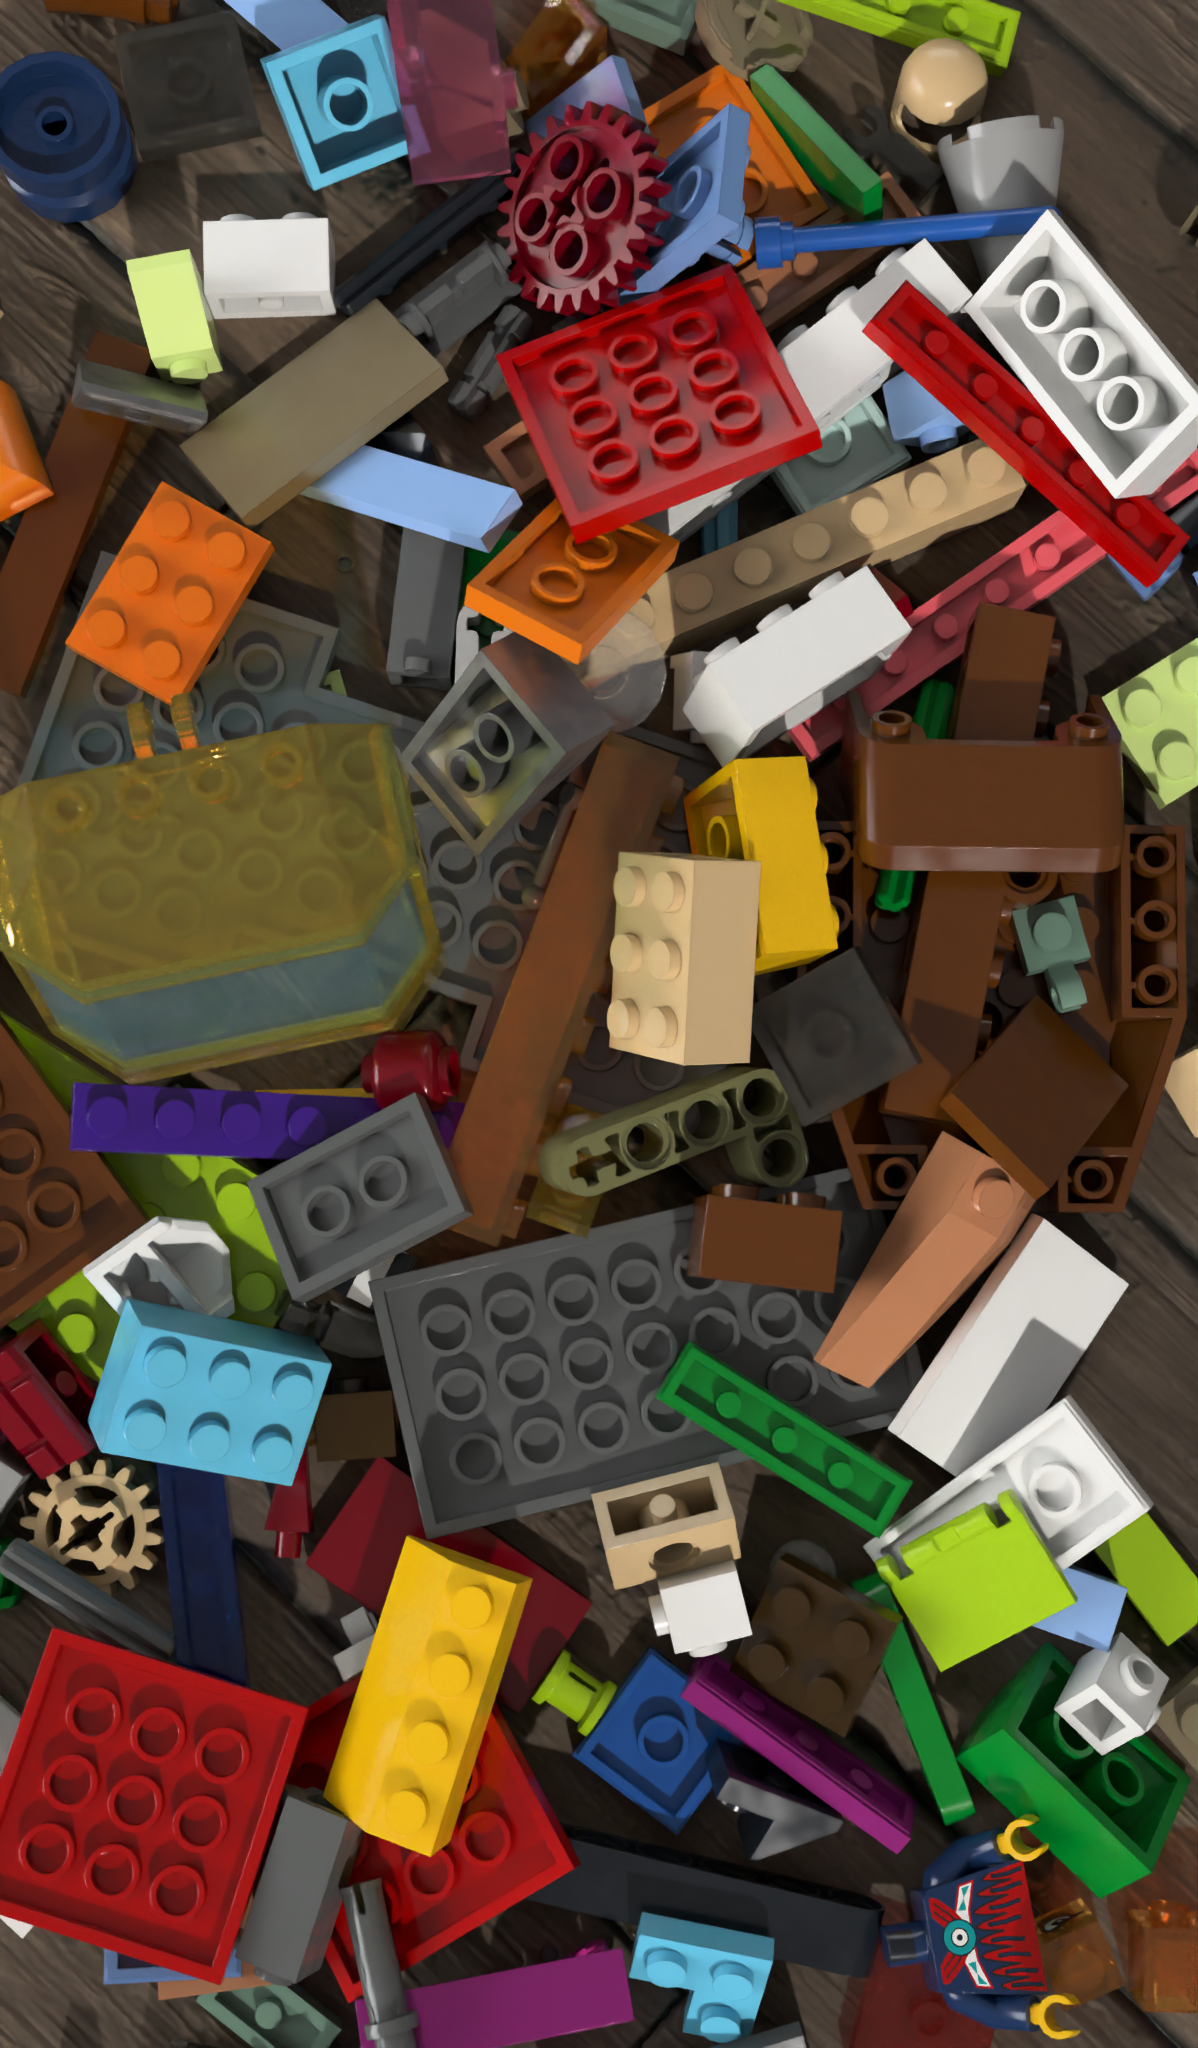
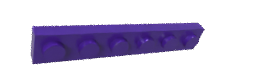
(217, 1121)

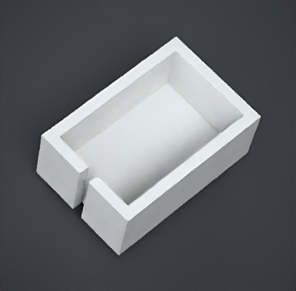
(794, 665)

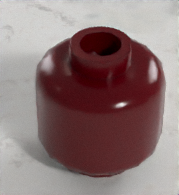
(410, 1064)

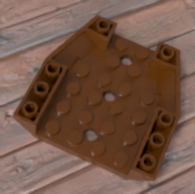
(1130, 1017)

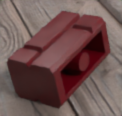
(44, 1400)

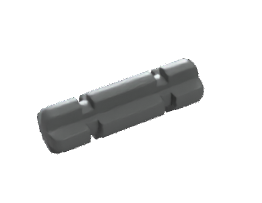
(483, 370)

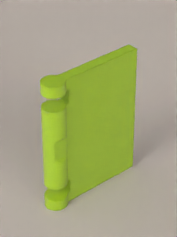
(977, 1581)

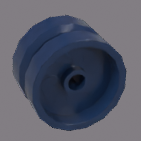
(64, 137)

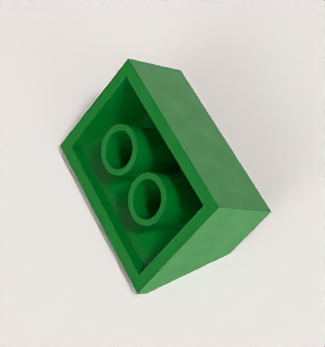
(1094, 1810)

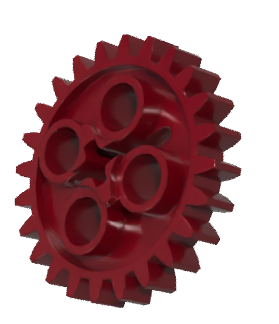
(584, 210)

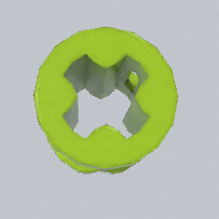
(574, 1692)

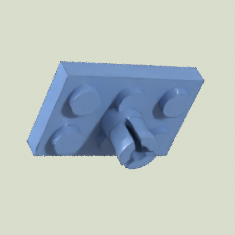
(703, 203)

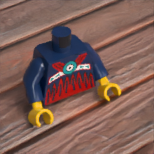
(980, 1934)

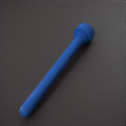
(781, 240)

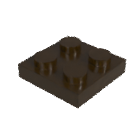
(815, 1644)

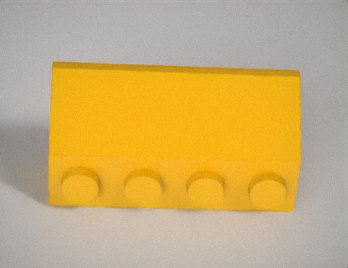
(426, 1695)

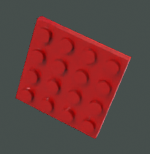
(657, 403)
(141, 1803)
(497, 1856)

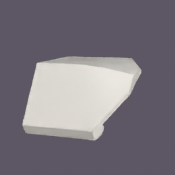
(169, 1265)

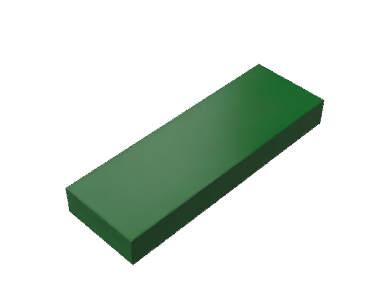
(819, 147)

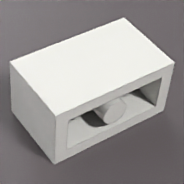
(269, 266)

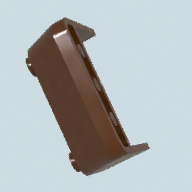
(983, 800)

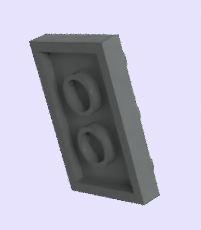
(359, 1198)

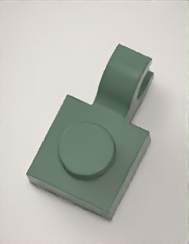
(1051, 942)

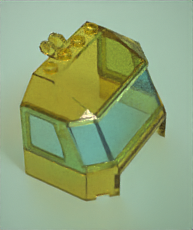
(221, 896)

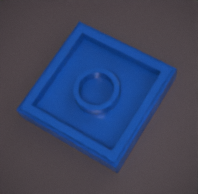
(654, 1742)

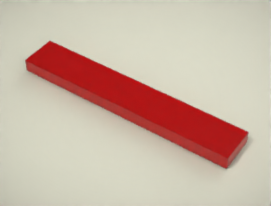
(1021, 432)

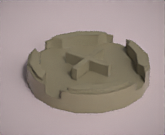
(753, 34)

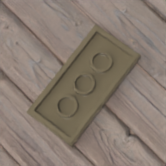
(313, 413)

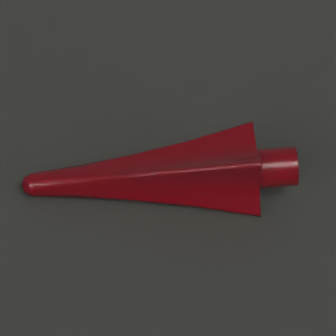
(292, 1512)

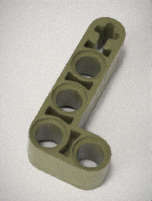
(669, 1141)

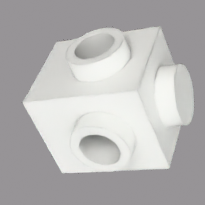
(701, 1609)
(1112, 1695)

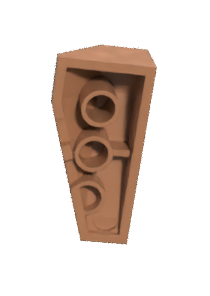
(936, 1247)

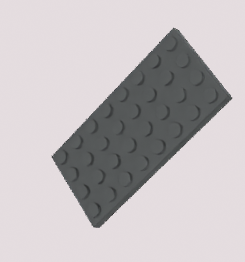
(541, 1361)

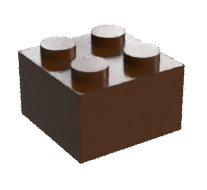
(764, 1242)

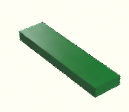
(783, 1439)

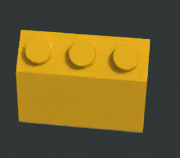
(768, 815)

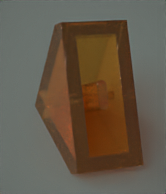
(558, 50)

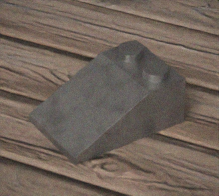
(504, 738)

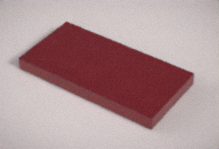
(366, 1544)

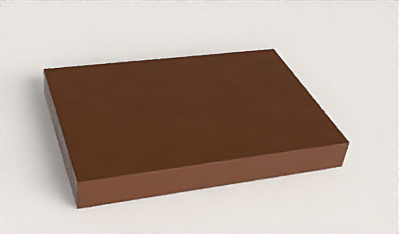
(1034, 1097)

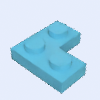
(718, 1966)

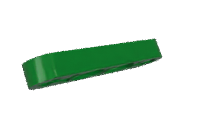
(920, 1714)

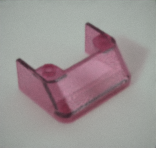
(451, 88)

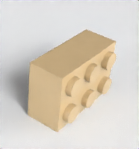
(684, 957)

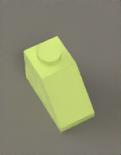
(175, 316)

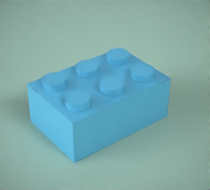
(208, 1393)

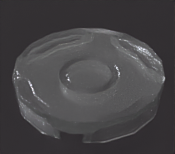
(625, 672)

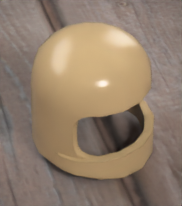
(941, 85)

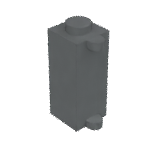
(426, 612)
(299, 1888)

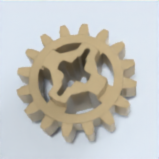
(79, 1507)

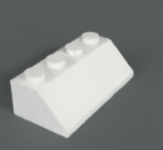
(1089, 359)

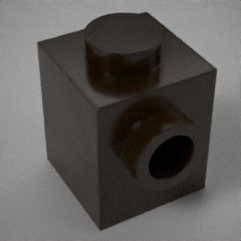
(355, 1422)

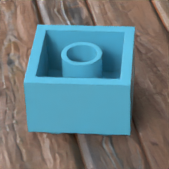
(340, 101)

